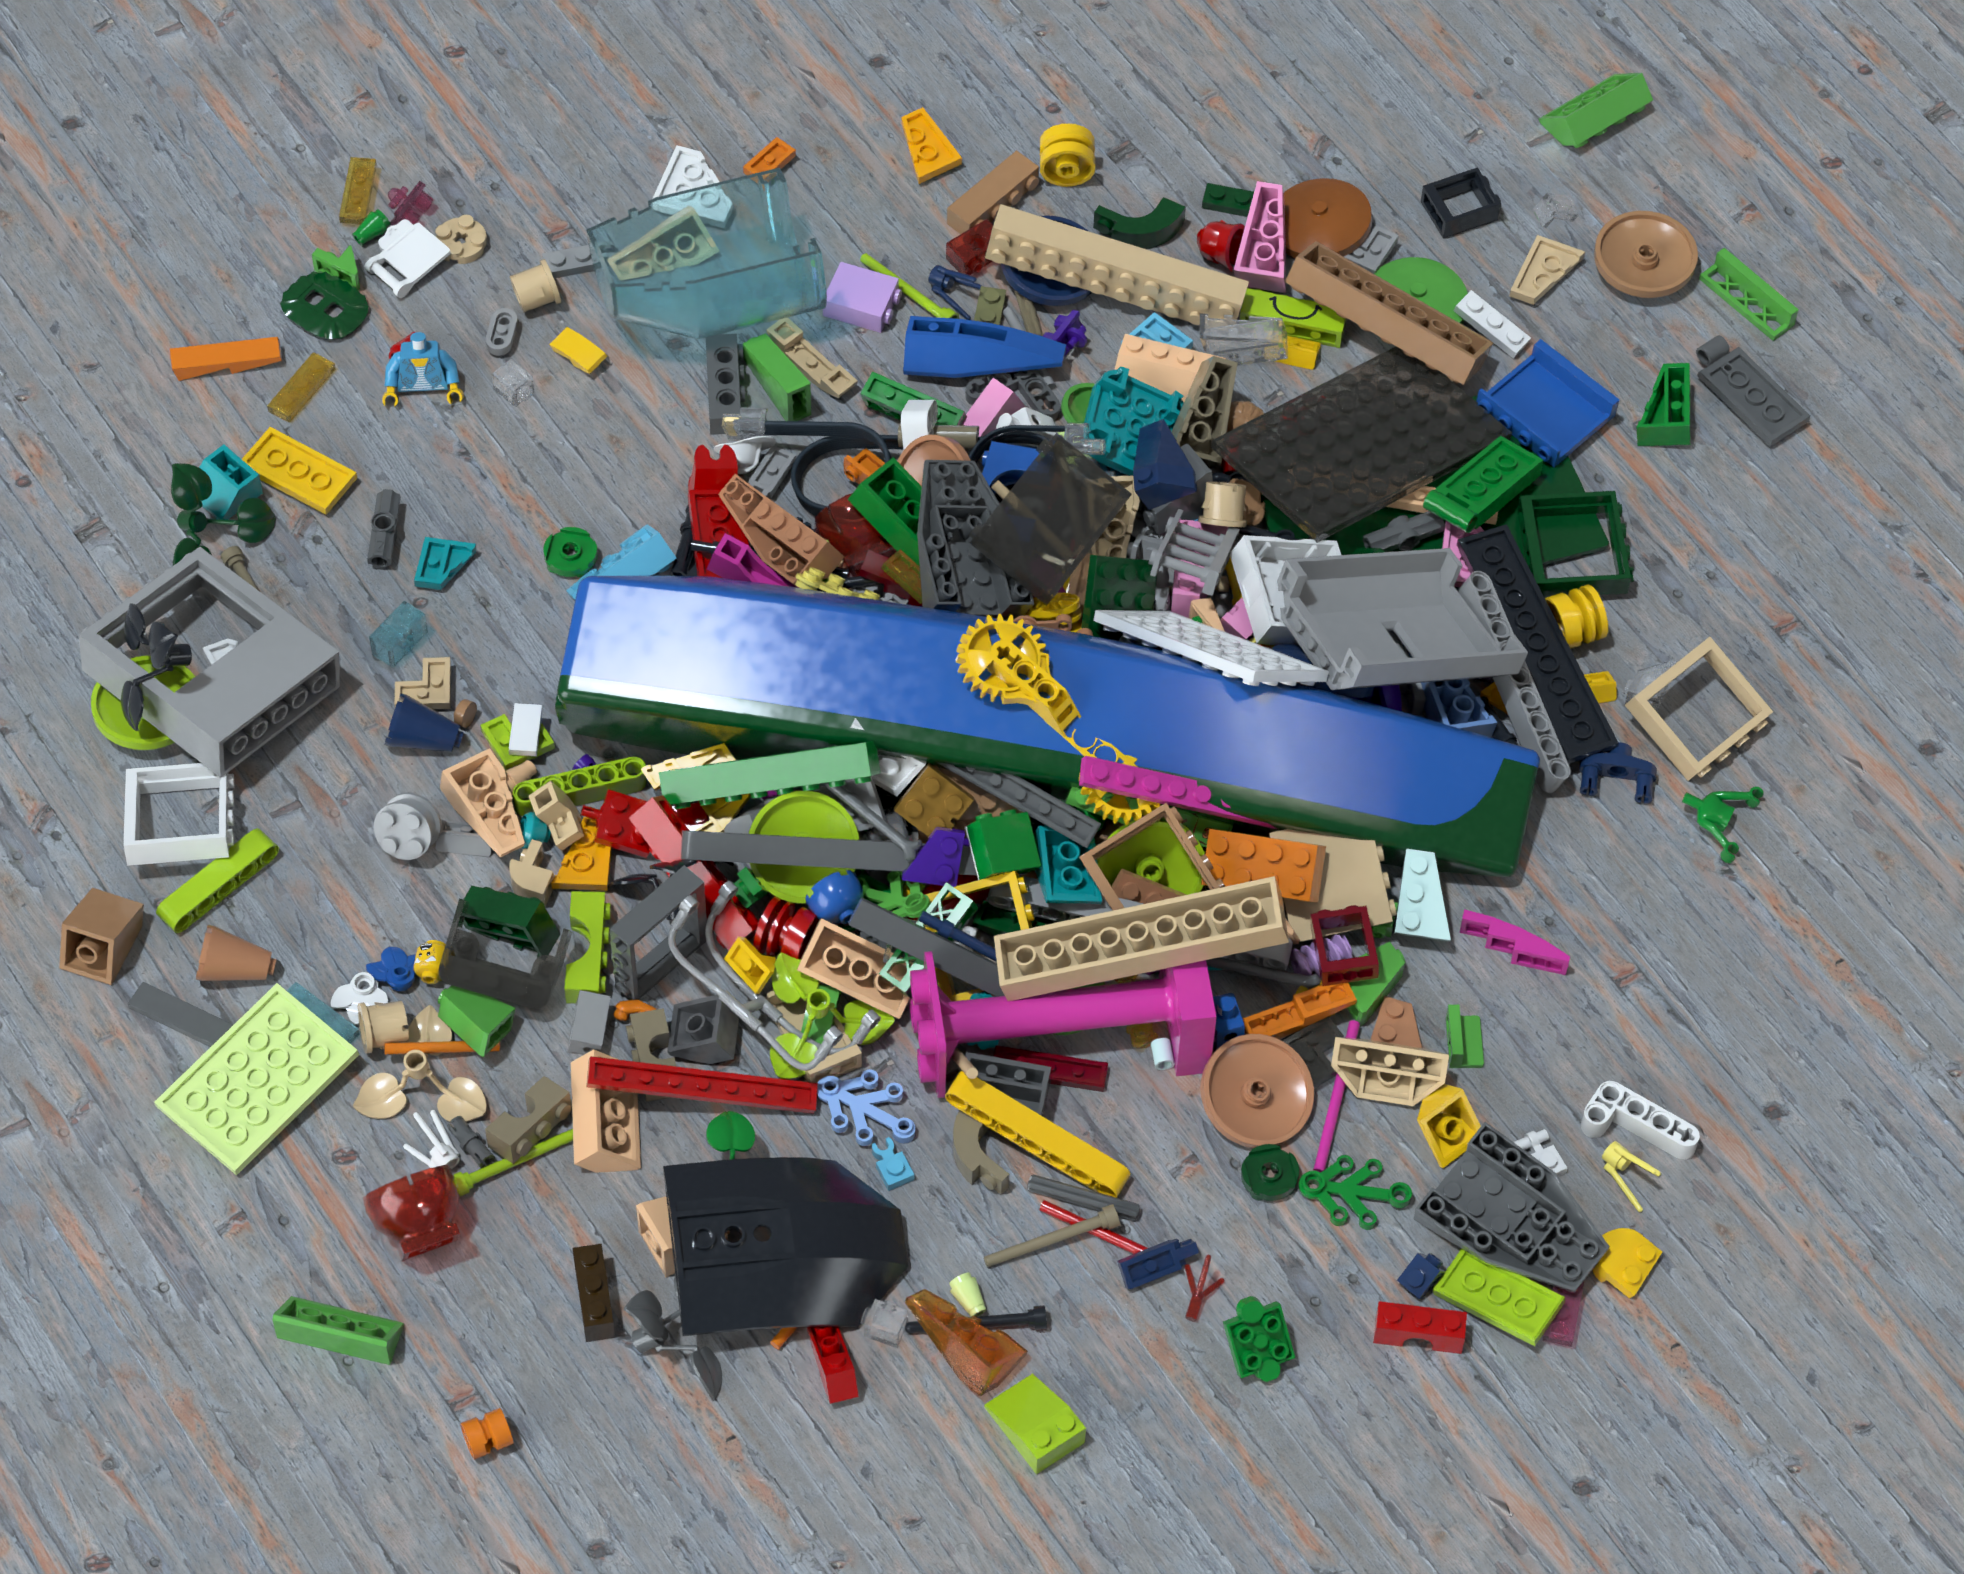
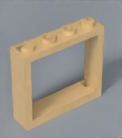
(1666, 738)

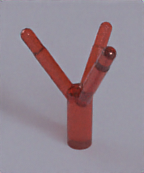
(1197, 1294)

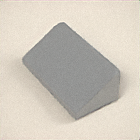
(461, 839)

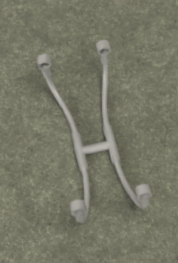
(757, 1001)

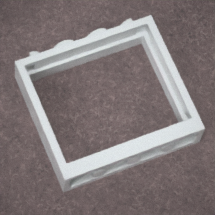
(176, 849)

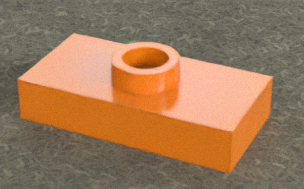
(773, 156)

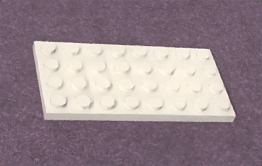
(1211, 647)

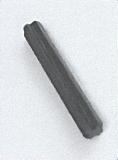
(1081, 1196)

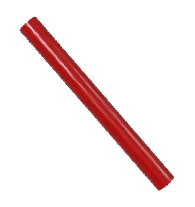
(1104, 1234)

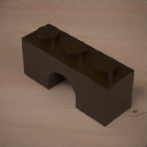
(593, 1292)

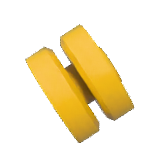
(1067, 155)

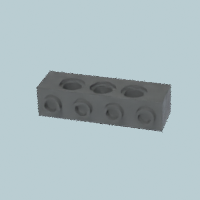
(724, 378)

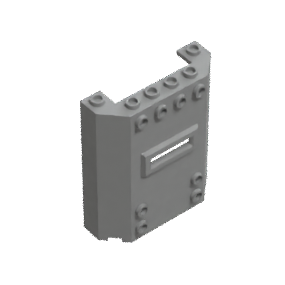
(1349, 602)

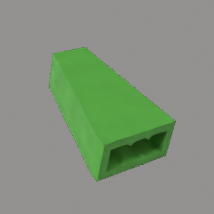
(778, 377)

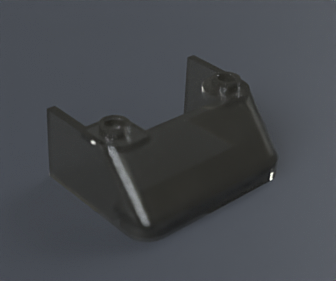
(464, 970)

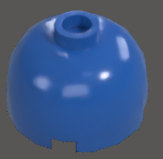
(835, 897)

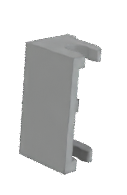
(588, 1022)

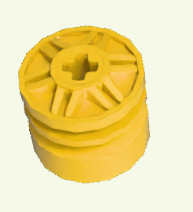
(1061, 604)
(1579, 615)

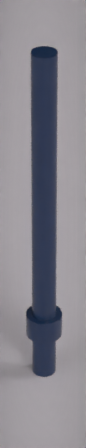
(946, 929)

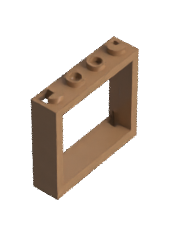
(1186, 839)

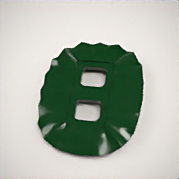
(313, 317)

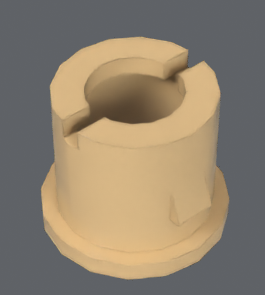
(535, 287)
(1224, 504)
(382, 1024)

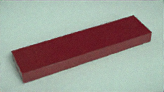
(1064, 1069)

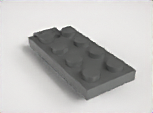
(1749, 391)

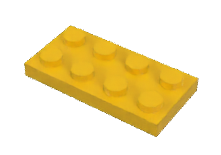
(299, 470)

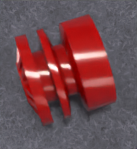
(783, 931)

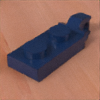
(1155, 1262)

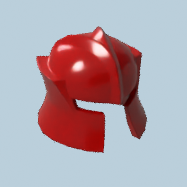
(1220, 242)

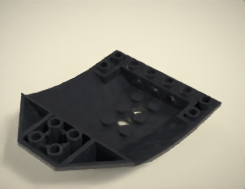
(827, 1252)

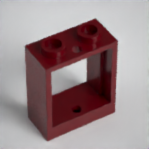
(1346, 969)

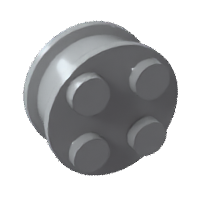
(407, 826)

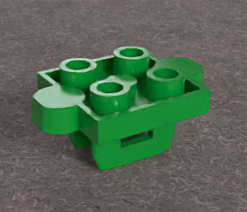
(1258, 1339)

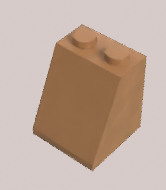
(99, 935)

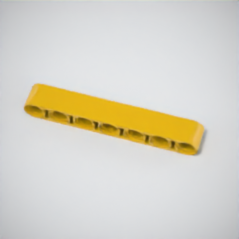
(1037, 1135)

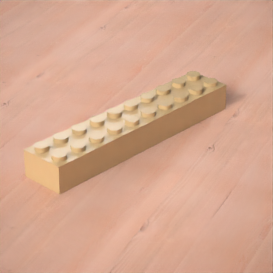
(1112, 267)
(1141, 939)

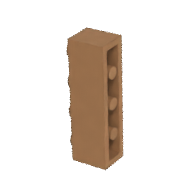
(1001, 186)

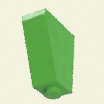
(1372, 991)
(475, 1017)

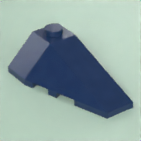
(1161, 467)

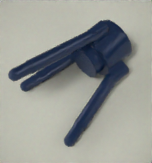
(944, 279)

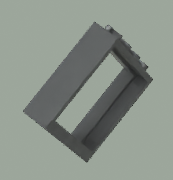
(638, 978)

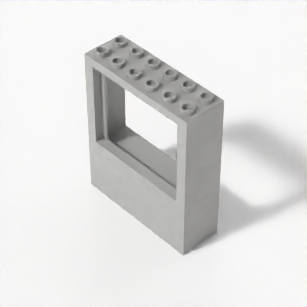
(242, 695)

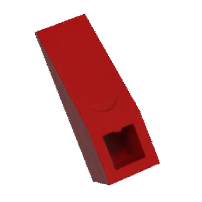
(833, 1363)

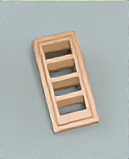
(1206, 611)

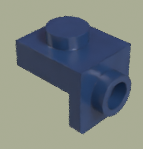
(1421, 1274)

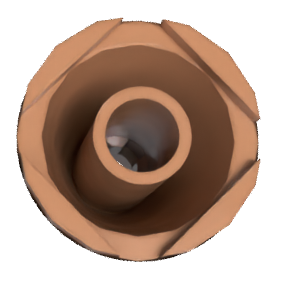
(232, 958)

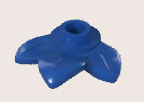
(394, 968)

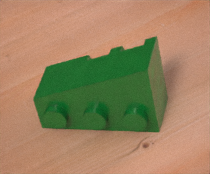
(1668, 410)

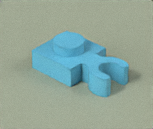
(892, 1168)

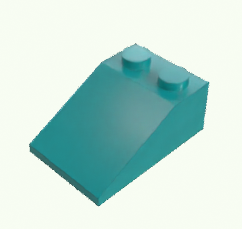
(1061, 870)

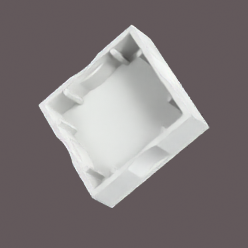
(1257, 569)

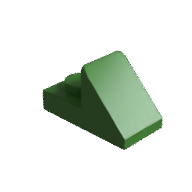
(342, 267)

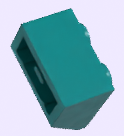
(231, 482)

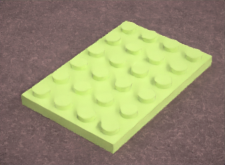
(256, 1078)

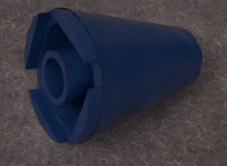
(421, 727)

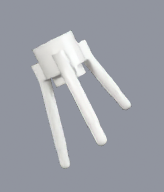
(442, 1153)

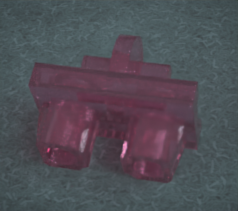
(405, 203)

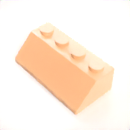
(1160, 364)
(853, 967)
(603, 1123)

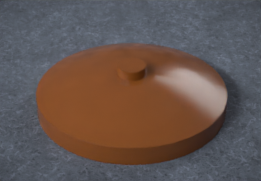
(1326, 213)

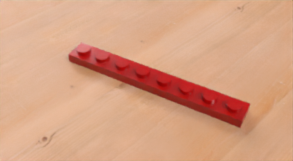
(701, 1085)

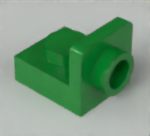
(749, 888)

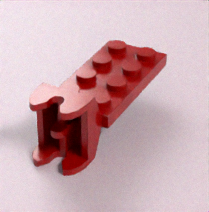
(707, 511)

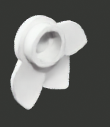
(350, 995)

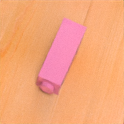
(990, 405)

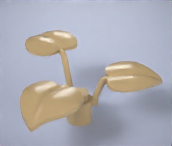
(382, 1096)

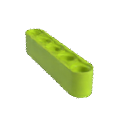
(591, 778)
(217, 881)

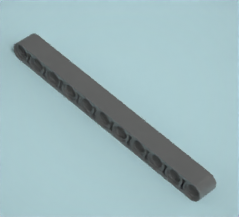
(802, 851)

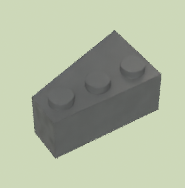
(1017, 1079)

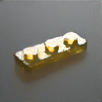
(357, 190)
(301, 387)

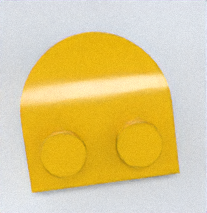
(1627, 1260)

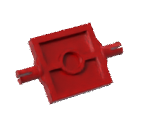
(614, 825)

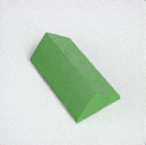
(337, 1329)

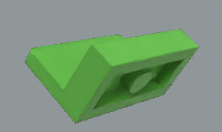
(1463, 1039)

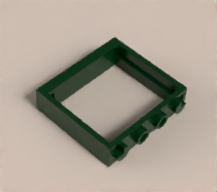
(1573, 504)

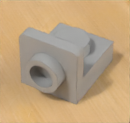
(1142, 547)

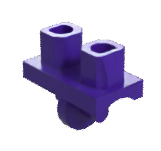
(1069, 331)

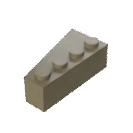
(1207, 408)

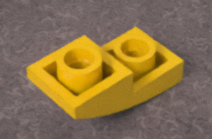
(578, 349)

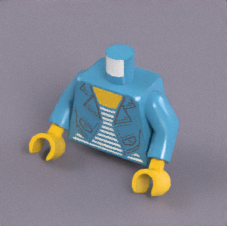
(421, 367)

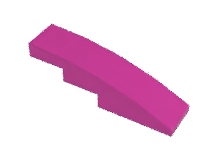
(1524, 946)

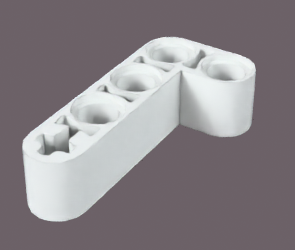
(918, 419)
(1641, 1125)

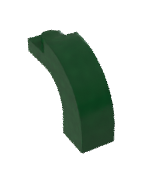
(1142, 231)

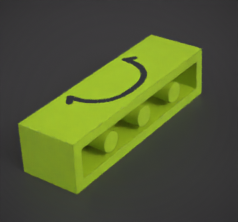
(1301, 317)

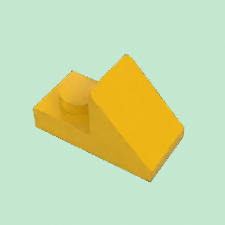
(750, 964)

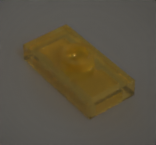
(905, 573)

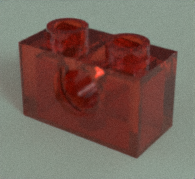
(969, 249)

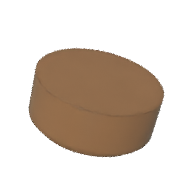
(465, 713)

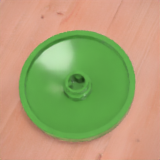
(1428, 282)

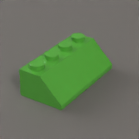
(1597, 109)

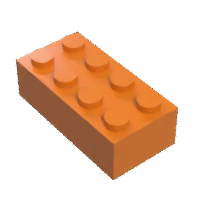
(1249, 857)

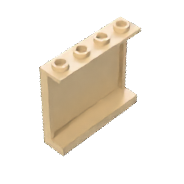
(1348, 878)

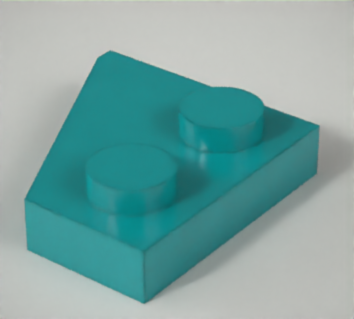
(441, 561)

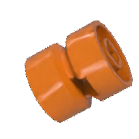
(486, 1433)

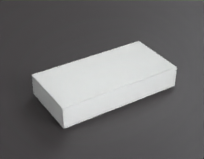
(525, 729)

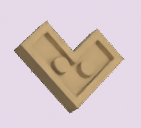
(435, 685)

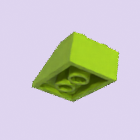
(1037, 1422)

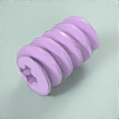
(1305, 960)

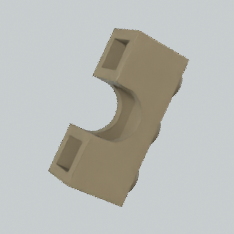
(649, 1033)
(515, 1136)

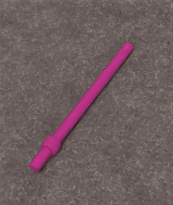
(1333, 1110)

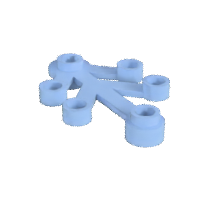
(863, 1105)

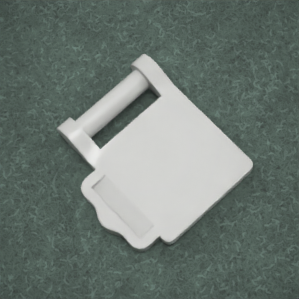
(408, 250)

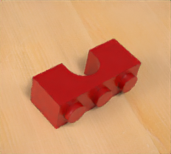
(1439, 1326)

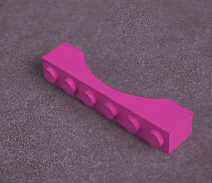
(739, 562)

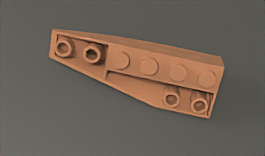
(776, 534)

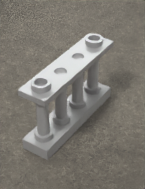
(1213, 565)

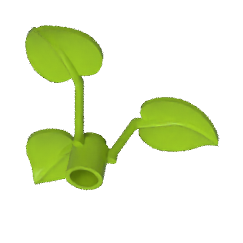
(792, 985)

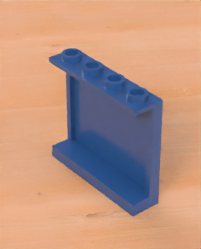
(1549, 404)

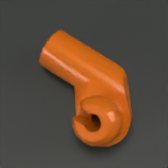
(628, 1007)

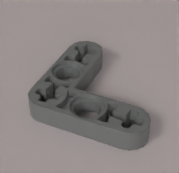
(1023, 383)

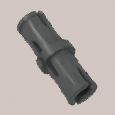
(471, 1142)

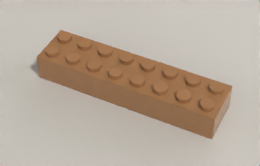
(1389, 312)

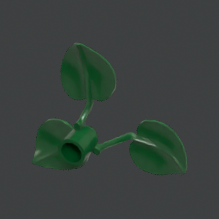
(192, 486)

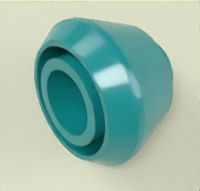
(533, 829)

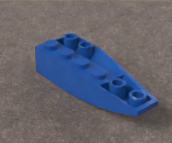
(974, 348)

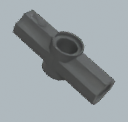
(1404, 532)
(383, 539)

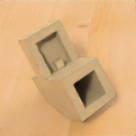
(558, 813)
(528, 877)

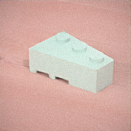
(1420, 900)

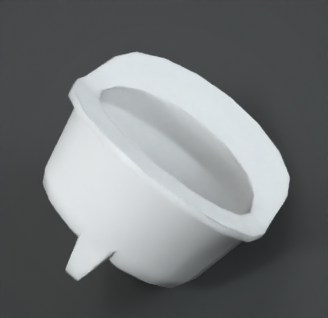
(748, 451)

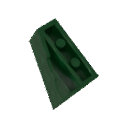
(511, 918)

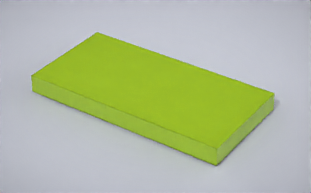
(1499, 1297)

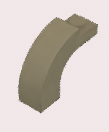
(971, 1159)

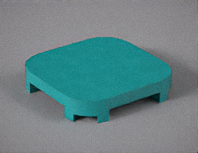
(1118, 411)

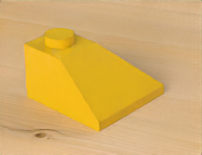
(1447, 1123)

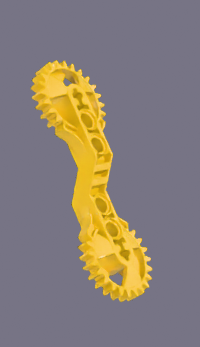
(978, 653)

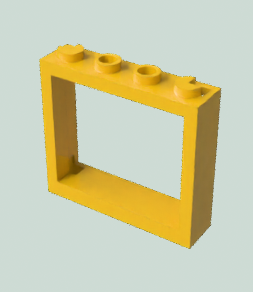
(1024, 913)

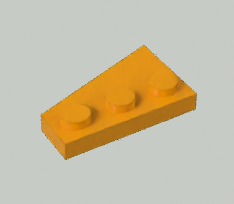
(928, 146)
(586, 863)

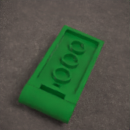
(1484, 485)

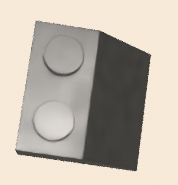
(703, 1031)

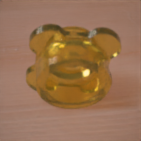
(1138, 1040)

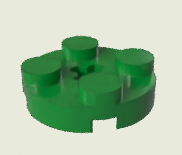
(562, 542)

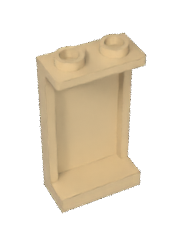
(834, 1064)

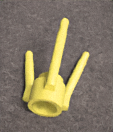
(1620, 1158)

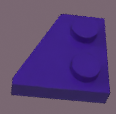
(938, 859)

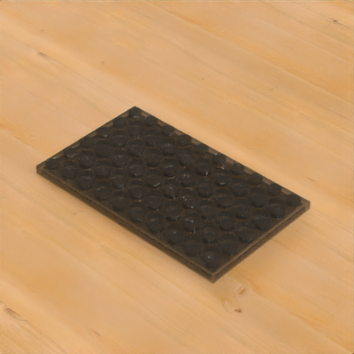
(1359, 442)

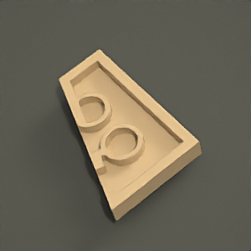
(1543, 268)

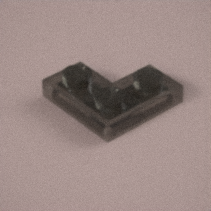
(1311, 1045)

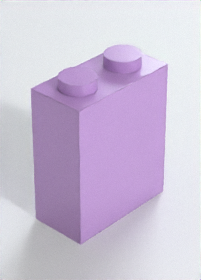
(862, 297)

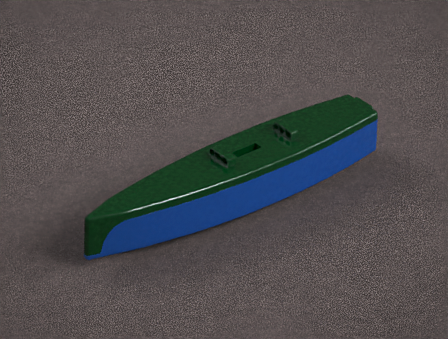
(793, 667)

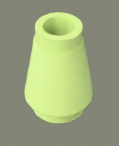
(968, 1294)

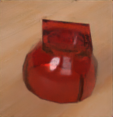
(855, 534)
(419, 1213)

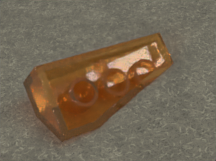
(972, 1351)

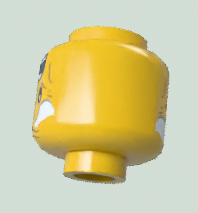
(428, 961)

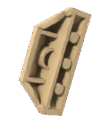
(1388, 1070)

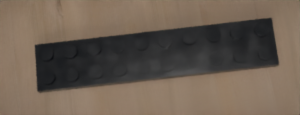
(1554, 669)

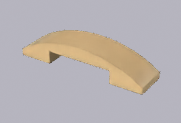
(808, 360)

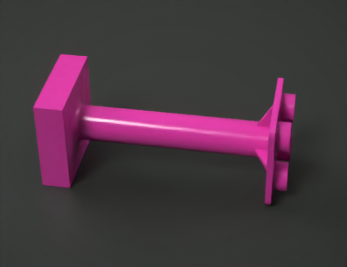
(1179, 997)

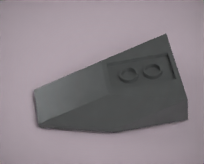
(951, 569)
(1513, 1214)

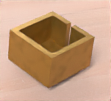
(933, 801)

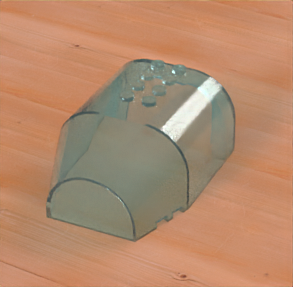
(708, 260)

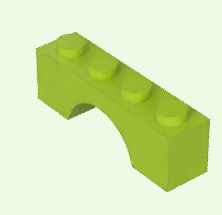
(588, 918)

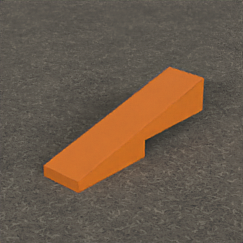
(235, 355)
(1303, 1011)

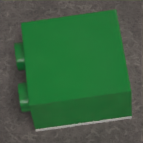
(1002, 844)

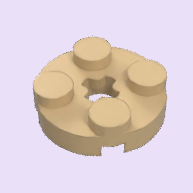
(465, 228)

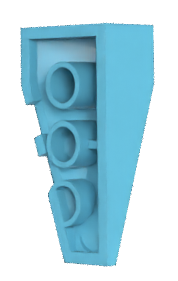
(640, 555)

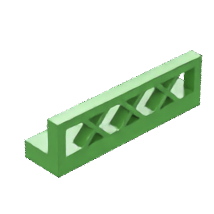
(1759, 293)

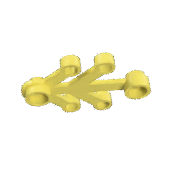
(813, 579)

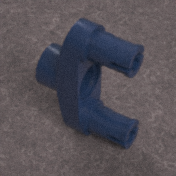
(1621, 765)

